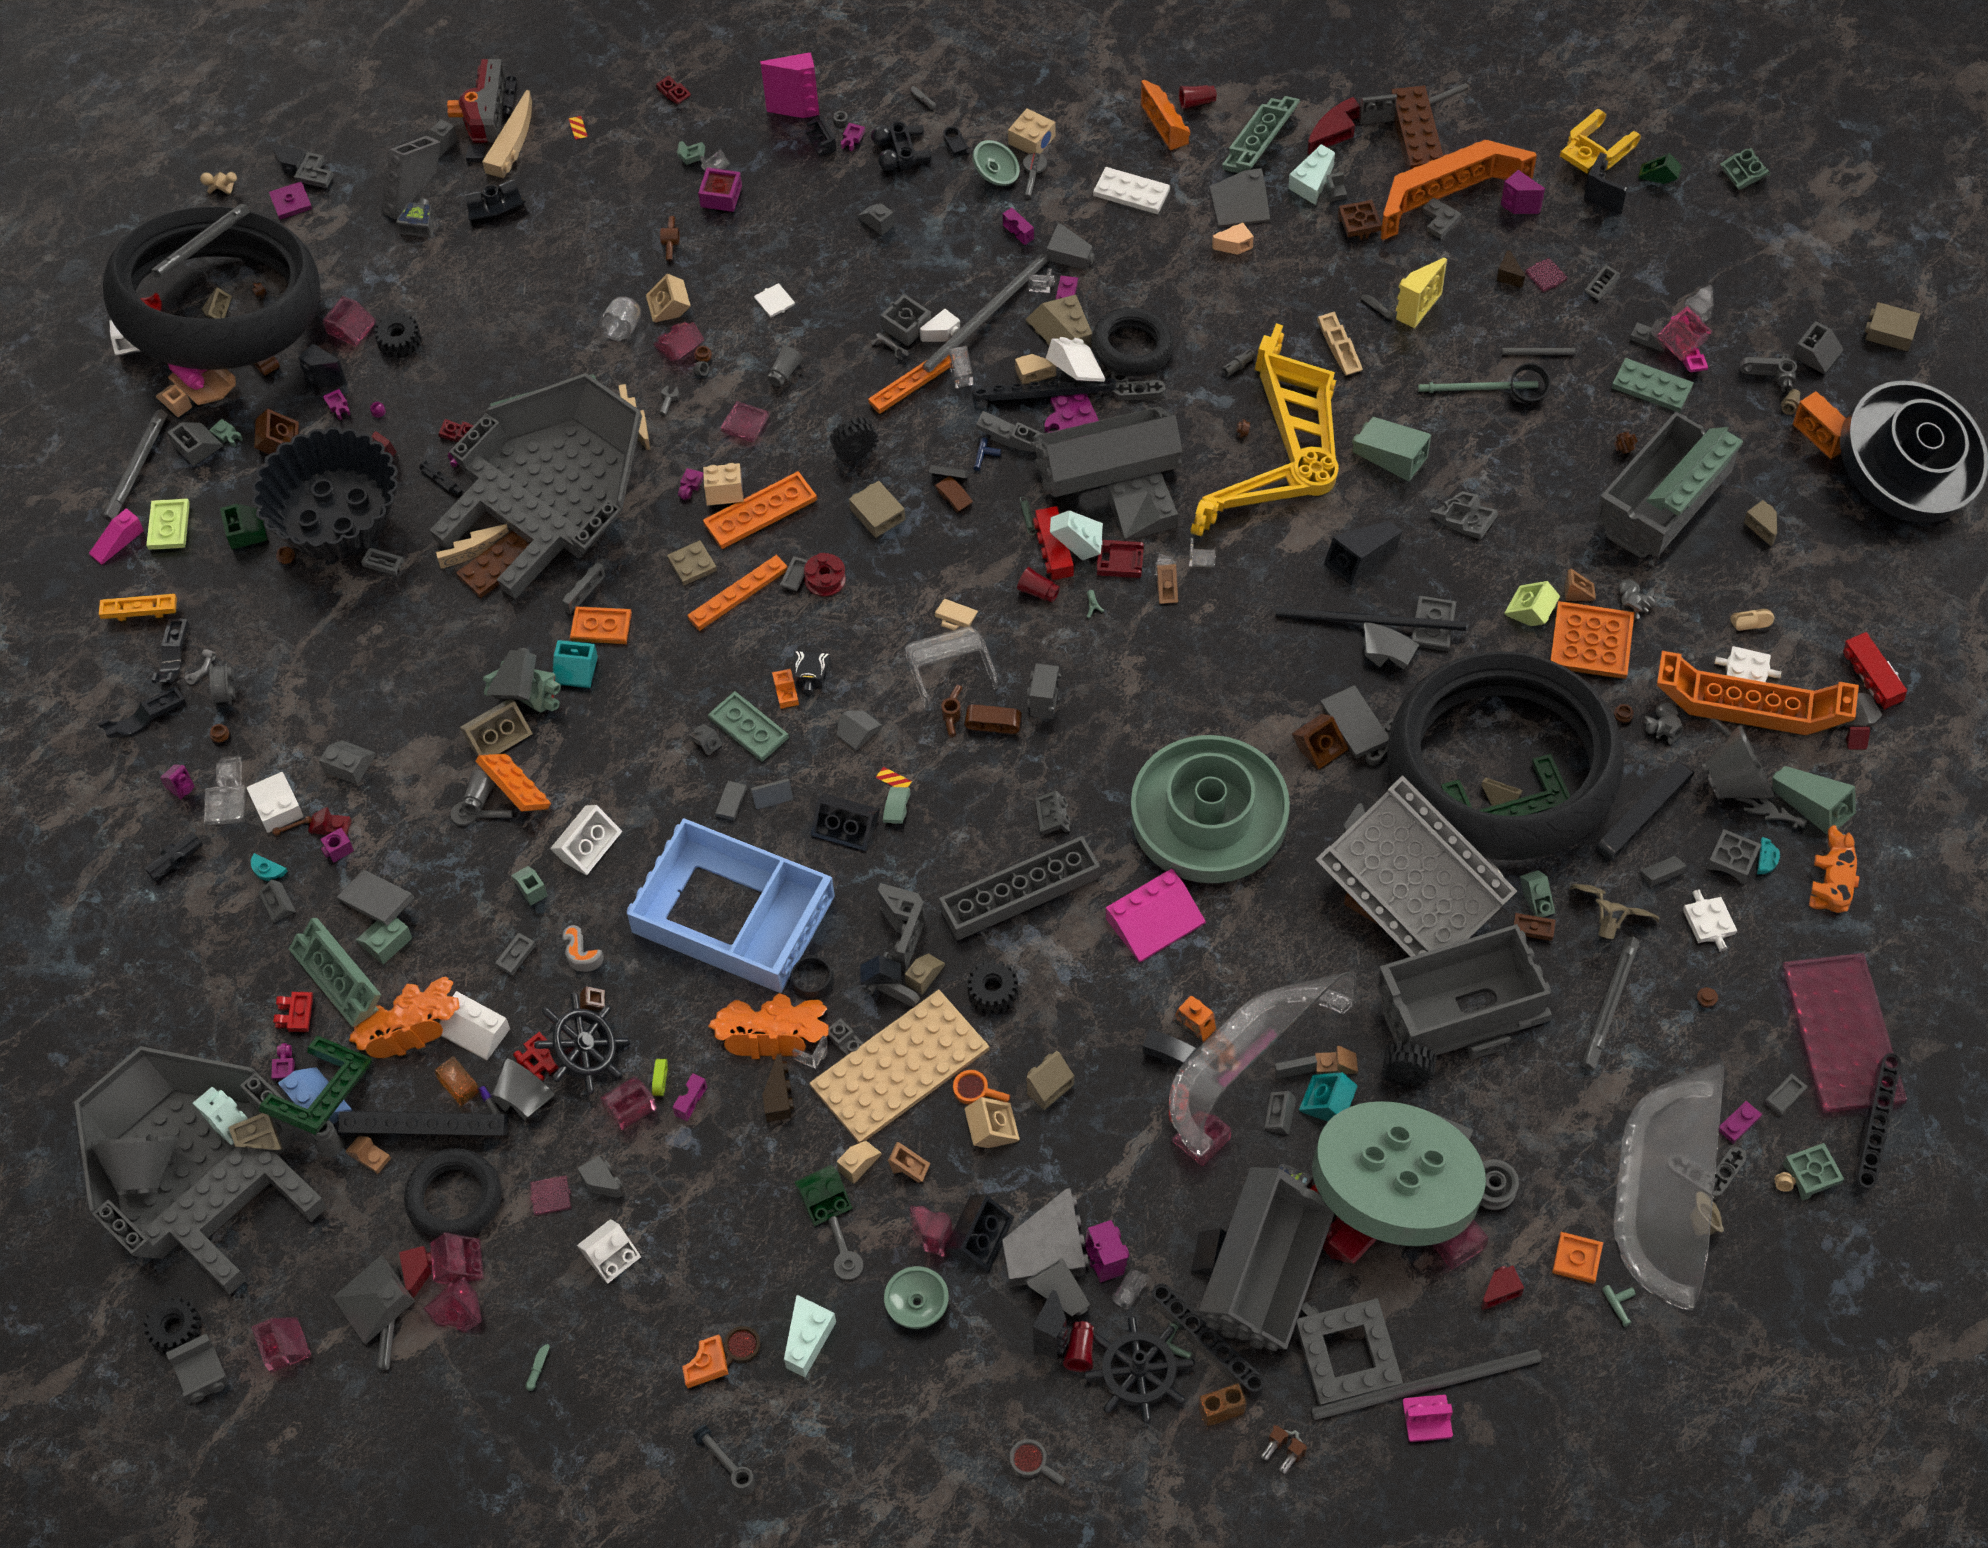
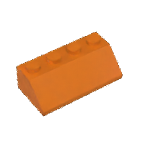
(1163, 115)

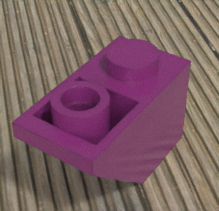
(177, 781)

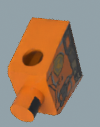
(1193, 1017)

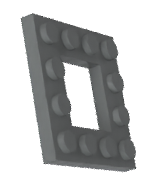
(1364, 1314)

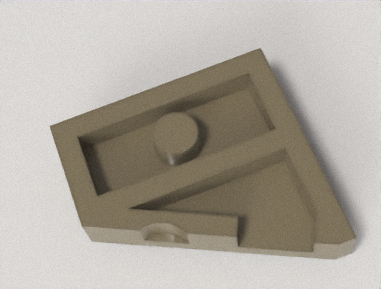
(256, 1133)

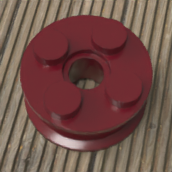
(824, 574)

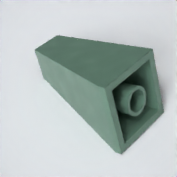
(1816, 797)

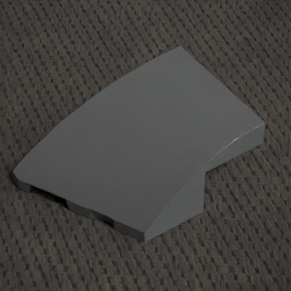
(1466, 515)
(1387, 643)
(520, 1090)

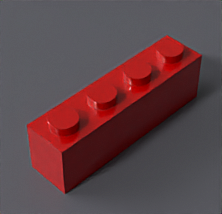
(1057, 555)
(1875, 670)

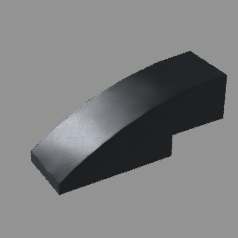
(1169, 1049)

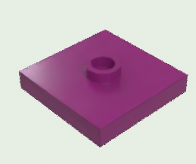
(290, 200)

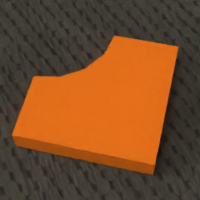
(707, 1364)

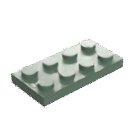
(1652, 385)

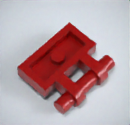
(542, 1056)

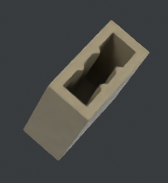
(1892, 326)
(877, 509)

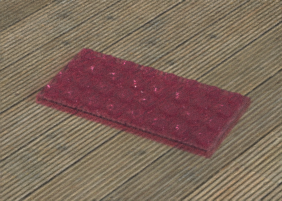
(1840, 1028)

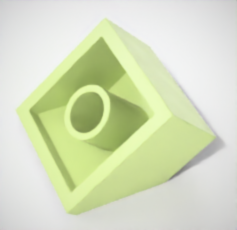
(1533, 603)

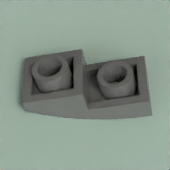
(844, 1037)

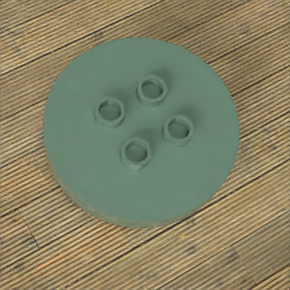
(1210, 808)
(1398, 1173)

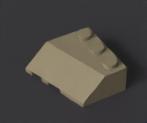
(1061, 319)

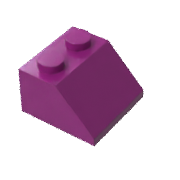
(1522, 194)

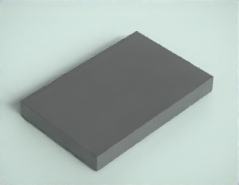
(1434, 609)

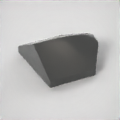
(1866, 710)
(856, 728)

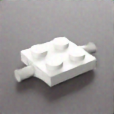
(1748, 665)
(1709, 920)

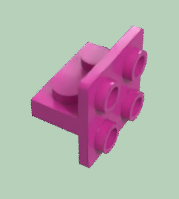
(1428, 1418)

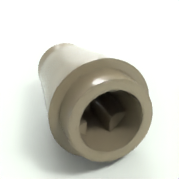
(1791, 402)

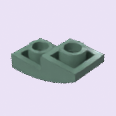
(896, 805)

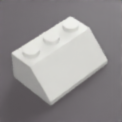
(586, 839)
(475, 1027)

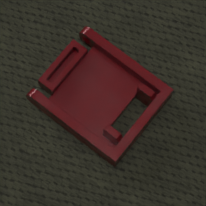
(1124, 559)

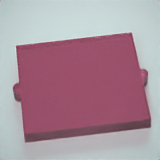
(1546, 274)
(550, 1195)

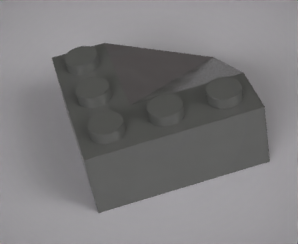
(1142, 506)

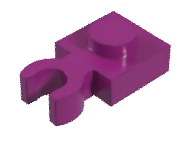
(852, 134)
(337, 403)

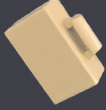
(955, 614)

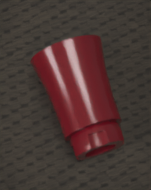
(1196, 95)
(1037, 585)
(1080, 1348)

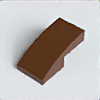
(954, 493)

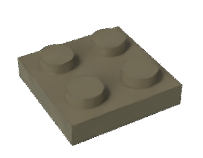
(692, 562)

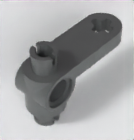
(1781, 367)
(894, 990)

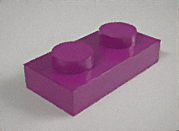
(1067, 287)
(1739, 1122)

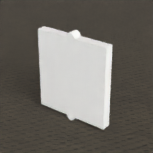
(774, 300)

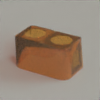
(457, 1081)
(1221, 1413)

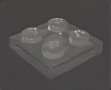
(225, 805)

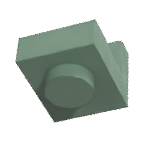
(691, 153)

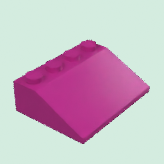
(790, 86)
(1154, 915)

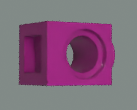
(336, 838)

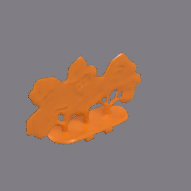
(410, 1015)
(776, 1020)

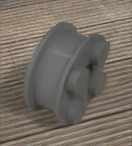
(221, 684)
(1507, 1178)

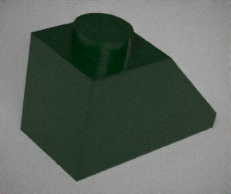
(1661, 170)

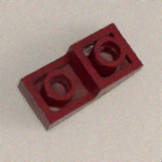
(675, 92)
(454, 431)

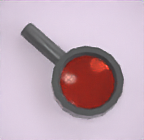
(1030, 1459)

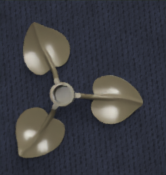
(1609, 924)

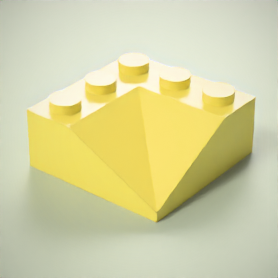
(1420, 292)

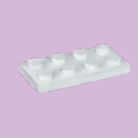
(1131, 190)

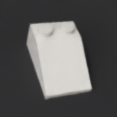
(1074, 359)
(275, 802)

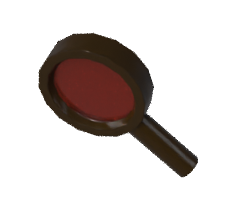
(741, 1345)

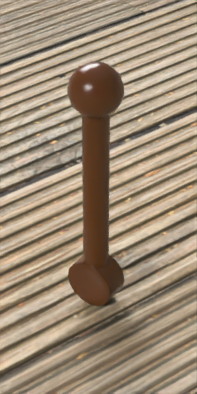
(276, 831)

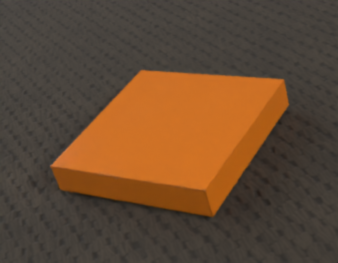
(1577, 1257)

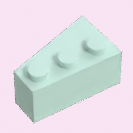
(1311, 174)
(1078, 533)
(807, 1335)

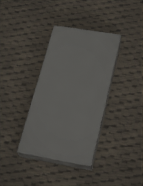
(1356, 721)
(375, 897)

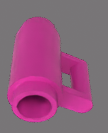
(191, 377)

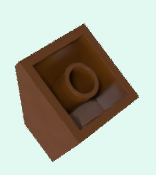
(272, 430)
(1320, 740)

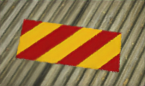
(578, 127)
(893, 778)

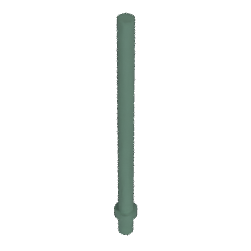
(1476, 386)

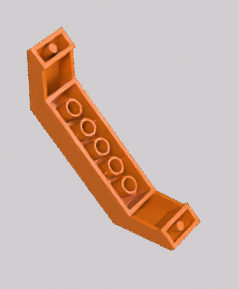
(1450, 175)
(1755, 701)

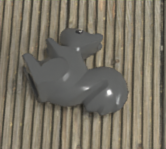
(1633, 600)
(1667, 724)

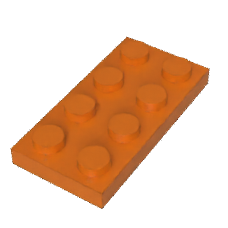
(513, 782)

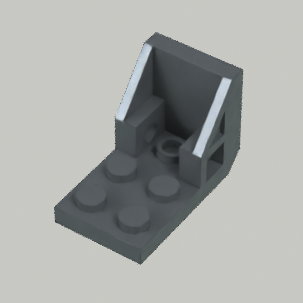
(902, 906)

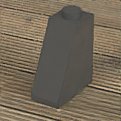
(1069, 249)
(514, 676)
(1059, 1278)

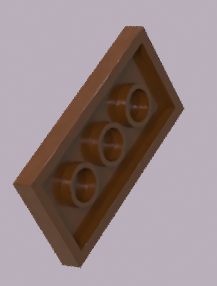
(484, 570)

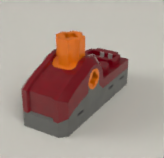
(482, 105)

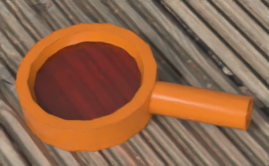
(972, 1085)

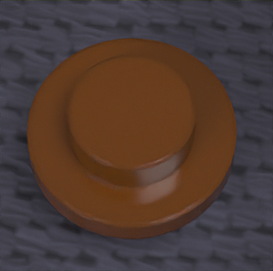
(258, 290)
(702, 353)
(1242, 428)
(285, 555)
(1623, 713)
(219, 733)
(1707, 997)

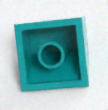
(1328, 1095)

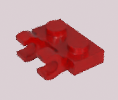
(299, 1012)

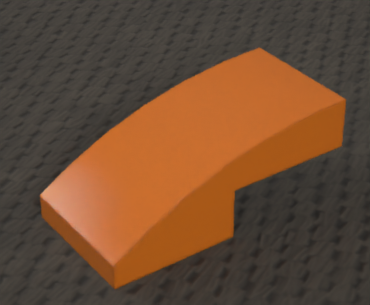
(785, 688)

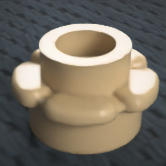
(1784, 1181)

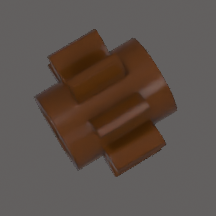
(1625, 442)

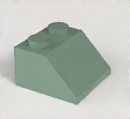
(385, 940)

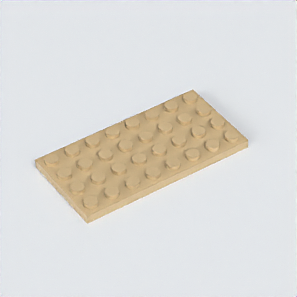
(899, 1066)

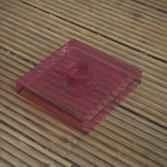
(745, 421)

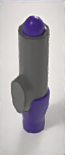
(490, 1102)

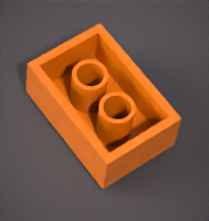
(1820, 423)

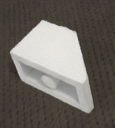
(940, 327)

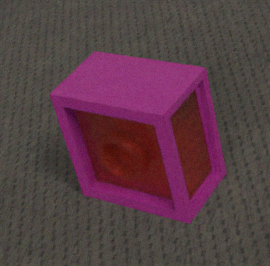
(720, 189)

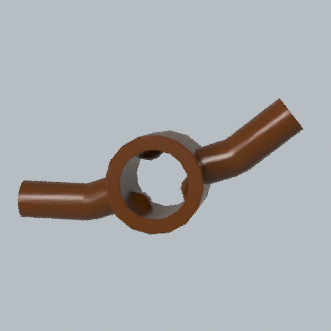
(669, 237)
(952, 717)

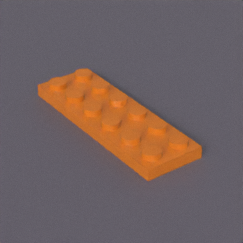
(759, 510)

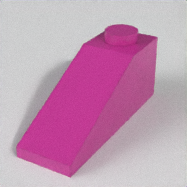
(116, 536)

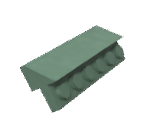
(1259, 133)
(1695, 471)
(335, 973)

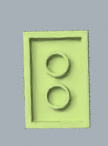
(168, 524)

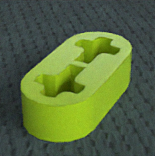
(659, 1077)

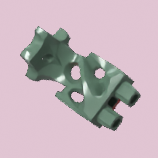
(541, 692)

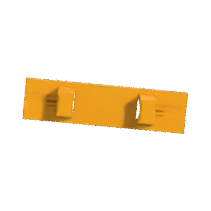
(137, 606)

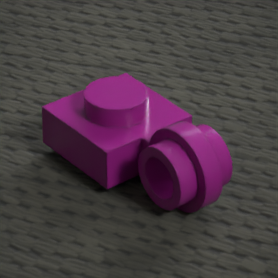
(691, 480)
(284, 1066)

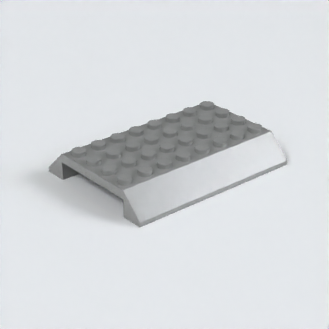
(1415, 872)

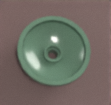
(996, 163)
(916, 1285)

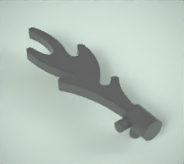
(1772, 812)

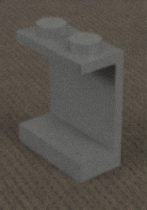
(198, 1368)

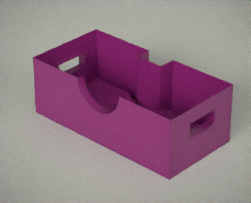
(1018, 225)
(686, 1104)

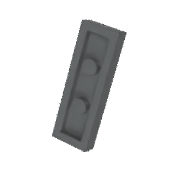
(583, 588)

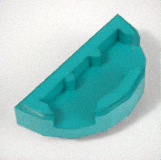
(1768, 856)
(266, 869)

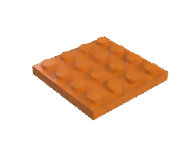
(1592, 639)

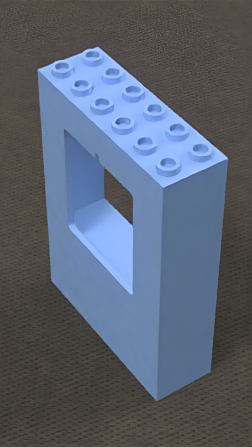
(775, 931)

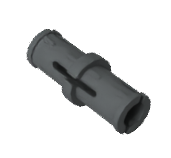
(1238, 362)

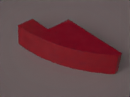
(1335, 125)

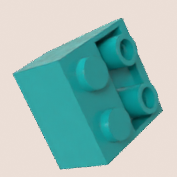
(574, 663)

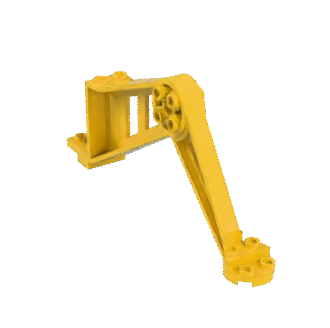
(1309, 467)

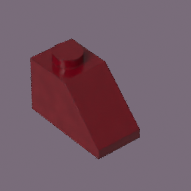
(415, 1268)
(1502, 1287)

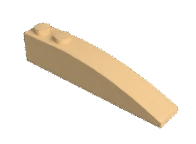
(510, 140)

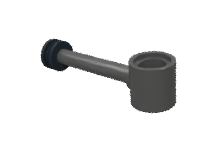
(702, 1435)

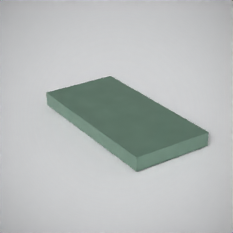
(748, 726)

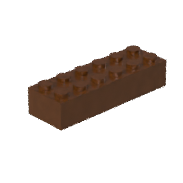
(1416, 127)

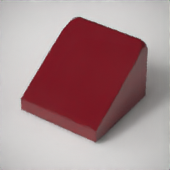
(1858, 738)

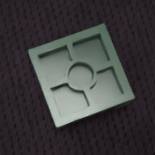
(1813, 1170)

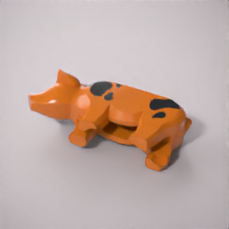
(1840, 874)

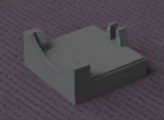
(1734, 855)

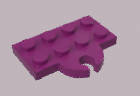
(1070, 412)

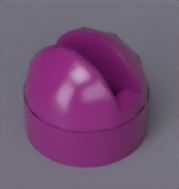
(377, 409)

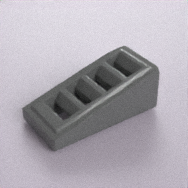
(1608, 271)

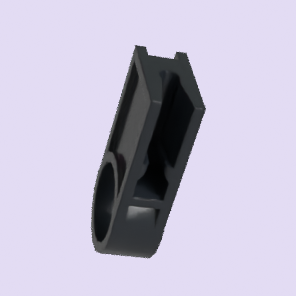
(957, 144)

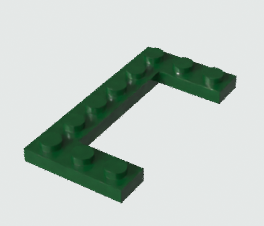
(1550, 778)
(352, 1068)

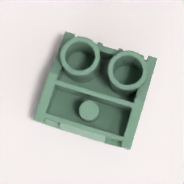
(1744, 168)

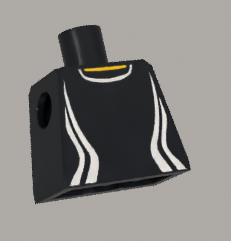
(811, 670)

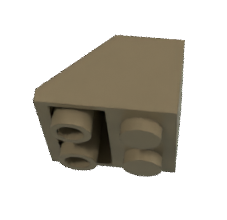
(1049, 1080)

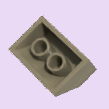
(496, 729)

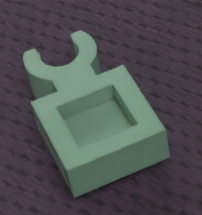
(224, 431)

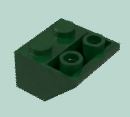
(242, 525)
(823, 1194)

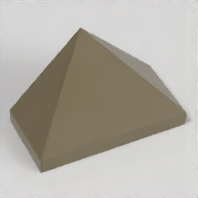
(217, 304)
(1499, 792)

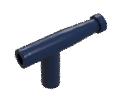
(983, 449)

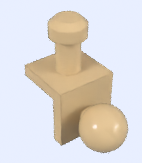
(219, 181)

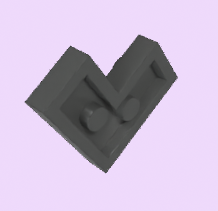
(310, 171)
(1443, 216)

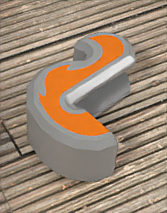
(575, 952)

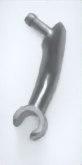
(898, 350)
(209, 656)

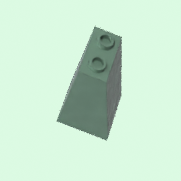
(1392, 446)

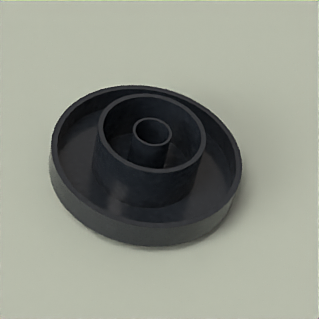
(1914, 451)

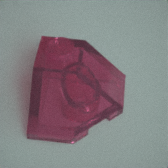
(456, 1306)

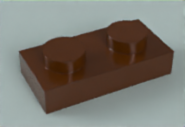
(1535, 926)

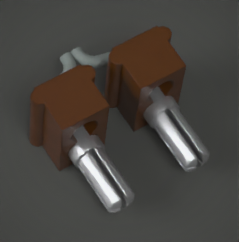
(1295, 1450)

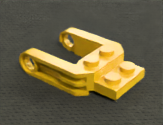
(1584, 152)

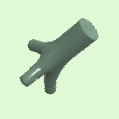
(1092, 603)

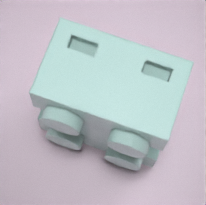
(219, 1112)

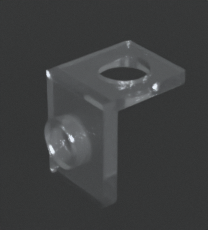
(1201, 557)
(812, 1060)

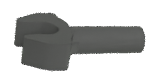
(667, 399)

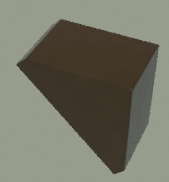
(1510, 271)

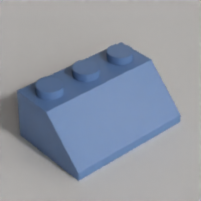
(304, 1087)

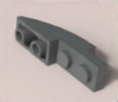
(1005, 433)

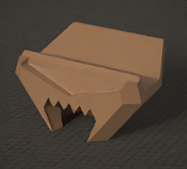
(216, 386)

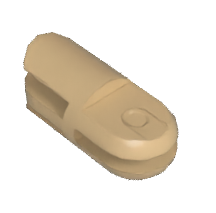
(1752, 619)

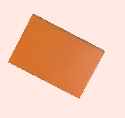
(600, 625)

